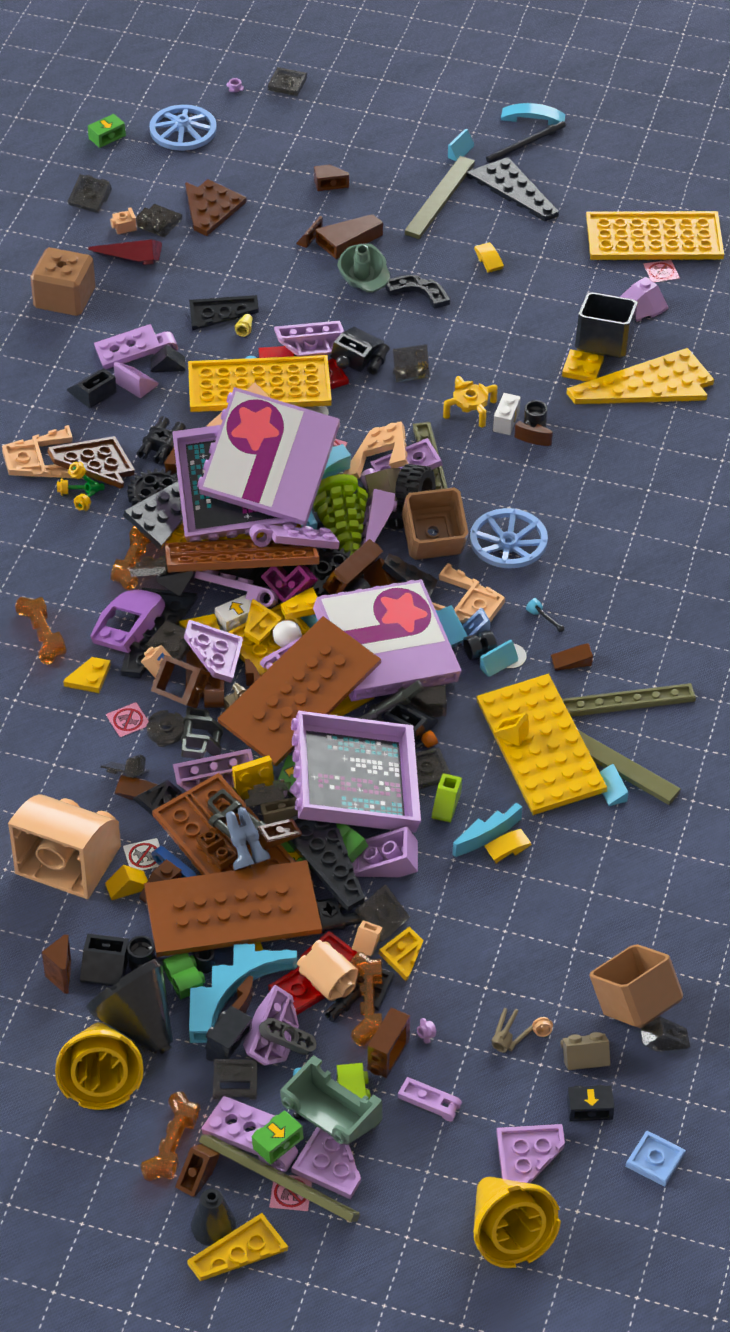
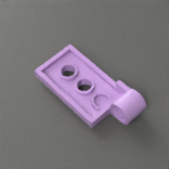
(145, 344)
(420, 449)
(295, 536)
(253, 591)
(235, 1133)

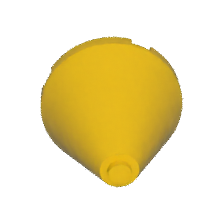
(99, 1068)
(514, 1221)

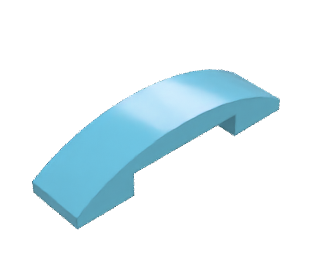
(532, 110)

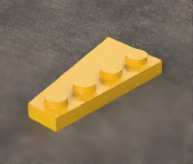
(239, 1248)

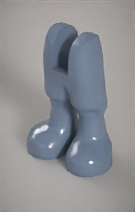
(240, 834)

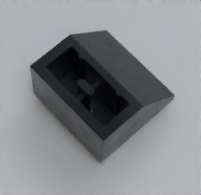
(94, 388)
(413, 716)
(104, 959)
(227, 1034)

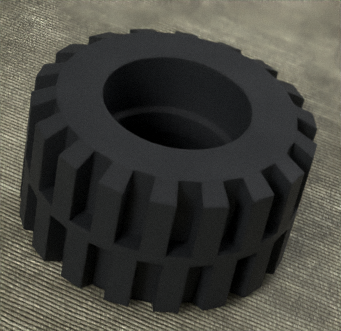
(413, 479)

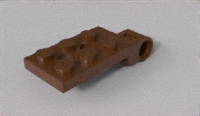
(214, 689)

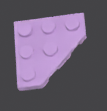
(214, 648)
(528, 1150)
(328, 1164)

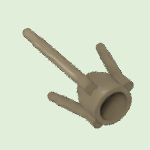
(502, 1039)

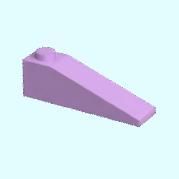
(648, 297)
(377, 513)

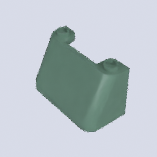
(330, 1104)

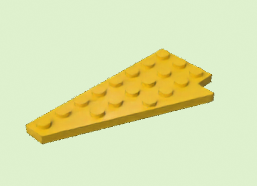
(662, 379)

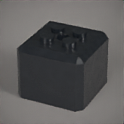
(606, 325)

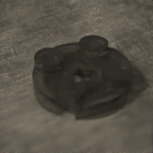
(161, 736)

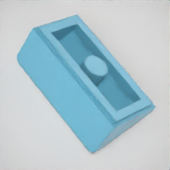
(460, 145)
(451, 625)
(498, 658)
(616, 789)

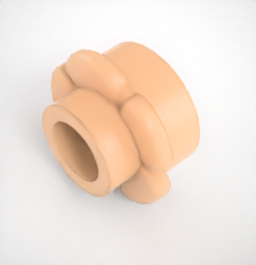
(542, 1026)

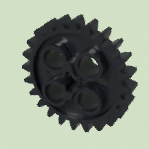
(149, 484)
(327, 563)

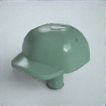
(364, 267)

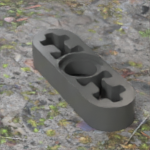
(279, 1038)

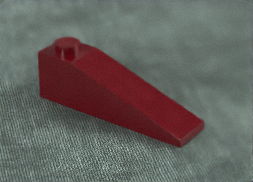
(141, 251)

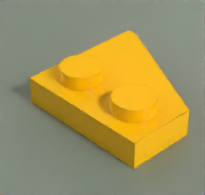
(260, 622)
(89, 675)
(402, 952)

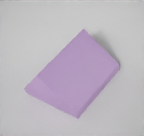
(133, 380)

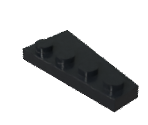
(218, 310)

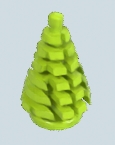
(342, 510)

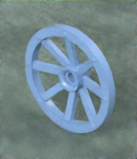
(182, 124)
(508, 540)

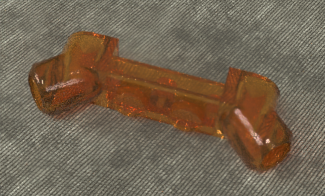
(121, 568)
(37, 611)
(371, 972)
(166, 1161)

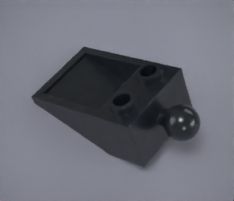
(354, 349)

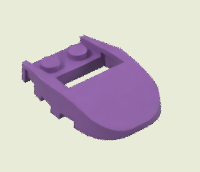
(138, 602)

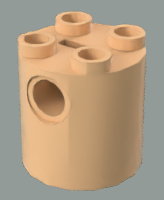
(328, 971)

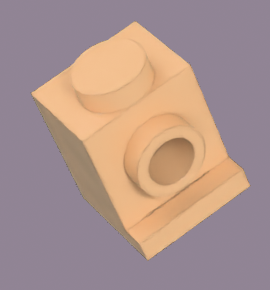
(124, 221)

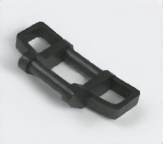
(401, 696)
(200, 719)
(219, 819)

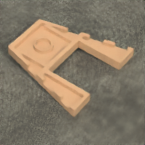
(378, 441)
(25, 458)
(474, 599)

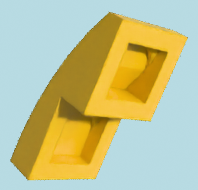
(489, 257)
(506, 844)

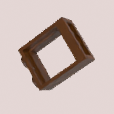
(192, 694)
(388, 1042)

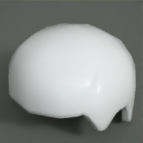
(286, 632)

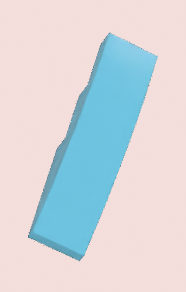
(482, 832)

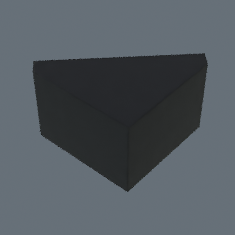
(167, 360)

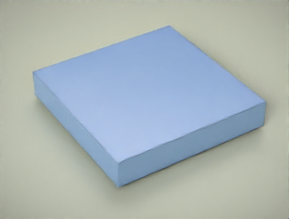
(655, 1158)

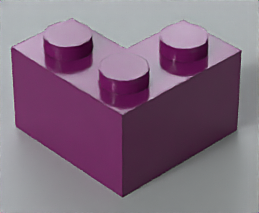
(286, 584)

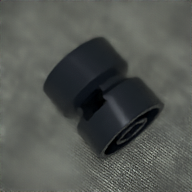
(535, 413)
(478, 645)
(140, 951)

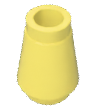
(244, 325)

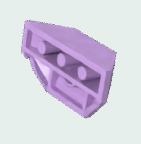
(310, 338)
(194, 772)
(276, 1005)

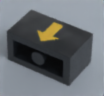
(590, 1103)

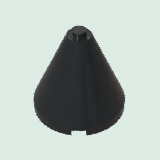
(138, 1007)

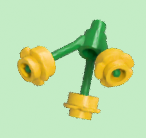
(91, 487)

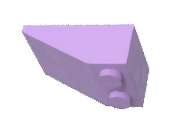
(388, 855)

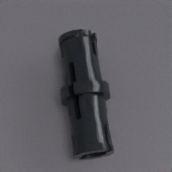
(375, 365)
(342, 1004)

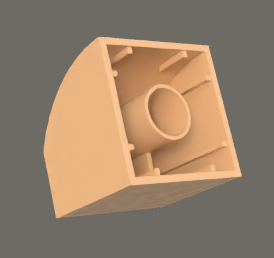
(63, 844)

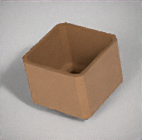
(63, 281)
(439, 511)
(636, 985)

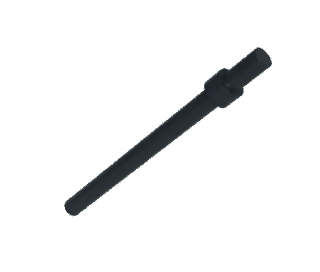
(550, 130)

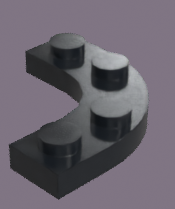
(430, 288)

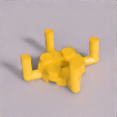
(467, 403)

